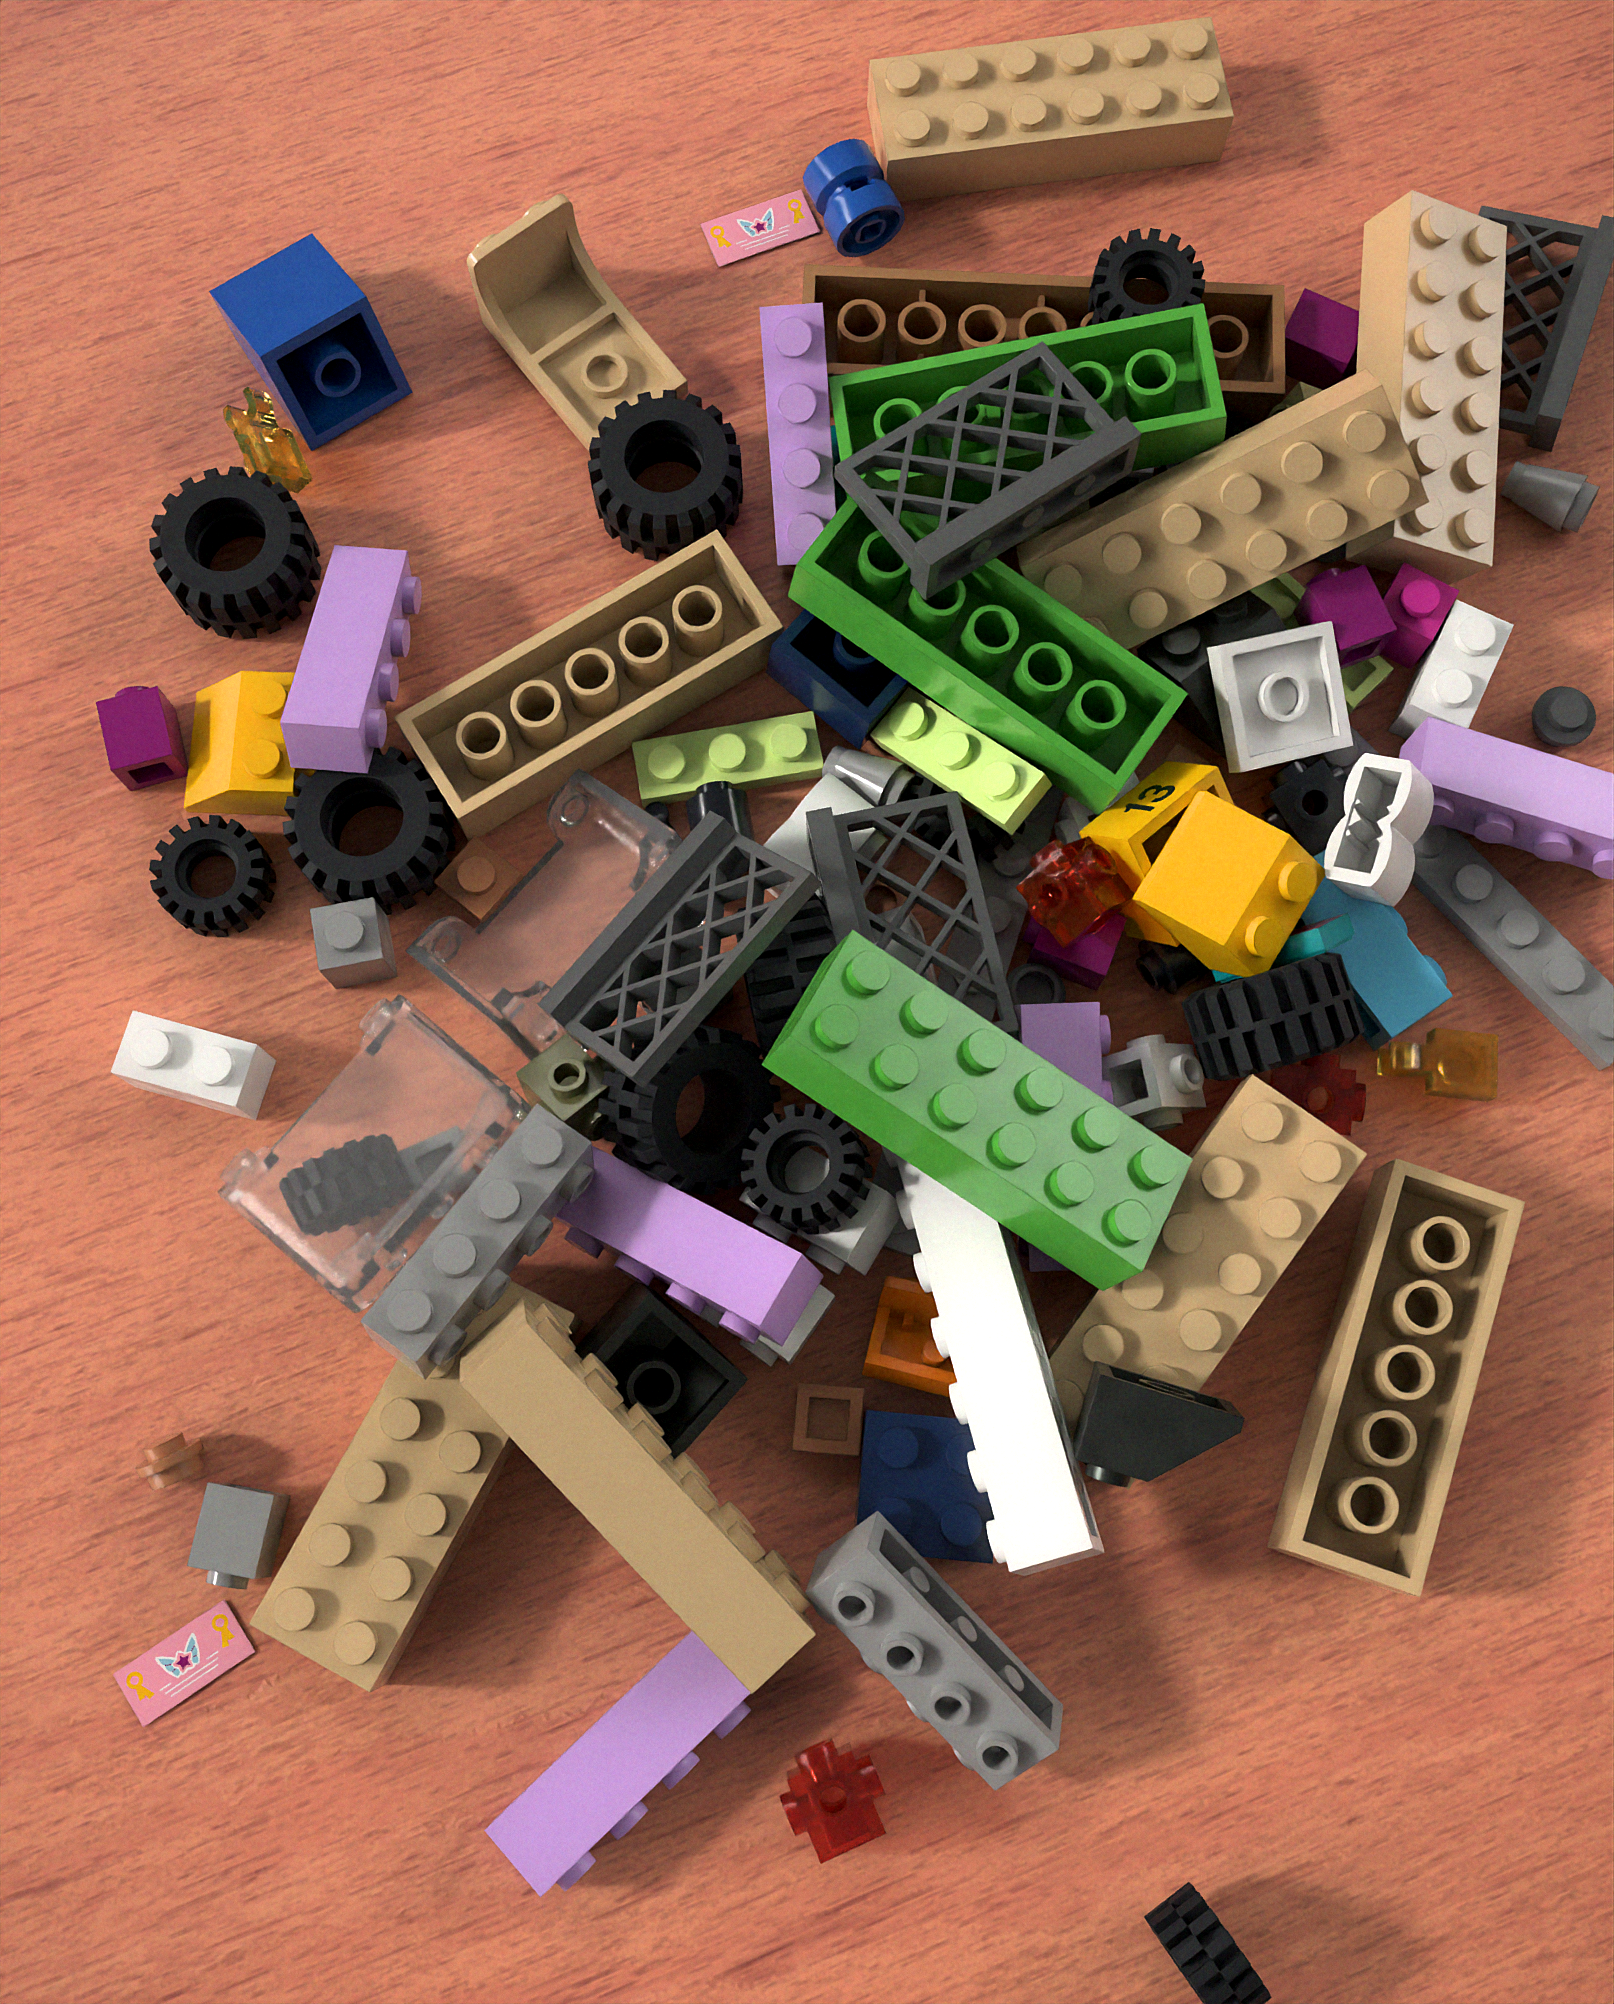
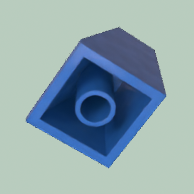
(312, 340)

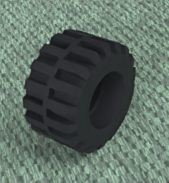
(659, 433)
(216, 513)
(396, 872)
(786, 969)
(1273, 1017)
(734, 1104)

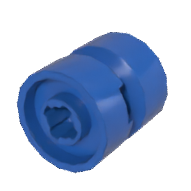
(853, 198)

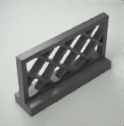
(1572, 318)
(1009, 514)
(844, 896)
(662, 925)

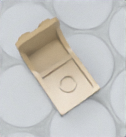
(564, 321)

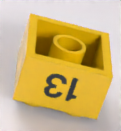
(1142, 823)

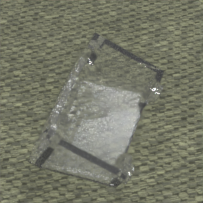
(551, 915)
(377, 1155)

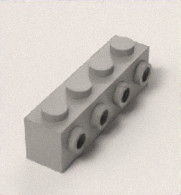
(480, 1243)
(935, 1651)

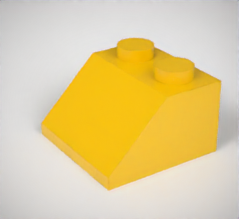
(239, 747)
(1229, 886)

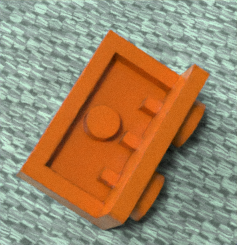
(903, 1340)

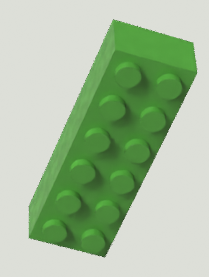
(1140, 367)
(992, 654)
(979, 1113)

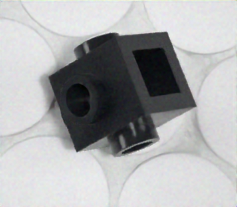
(1285, 806)

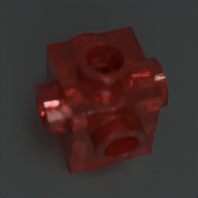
(1074, 889)
(1344, 1096)
(840, 1824)

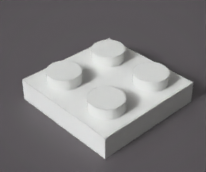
(1280, 697)

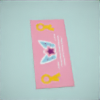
(759, 228)
(183, 1663)

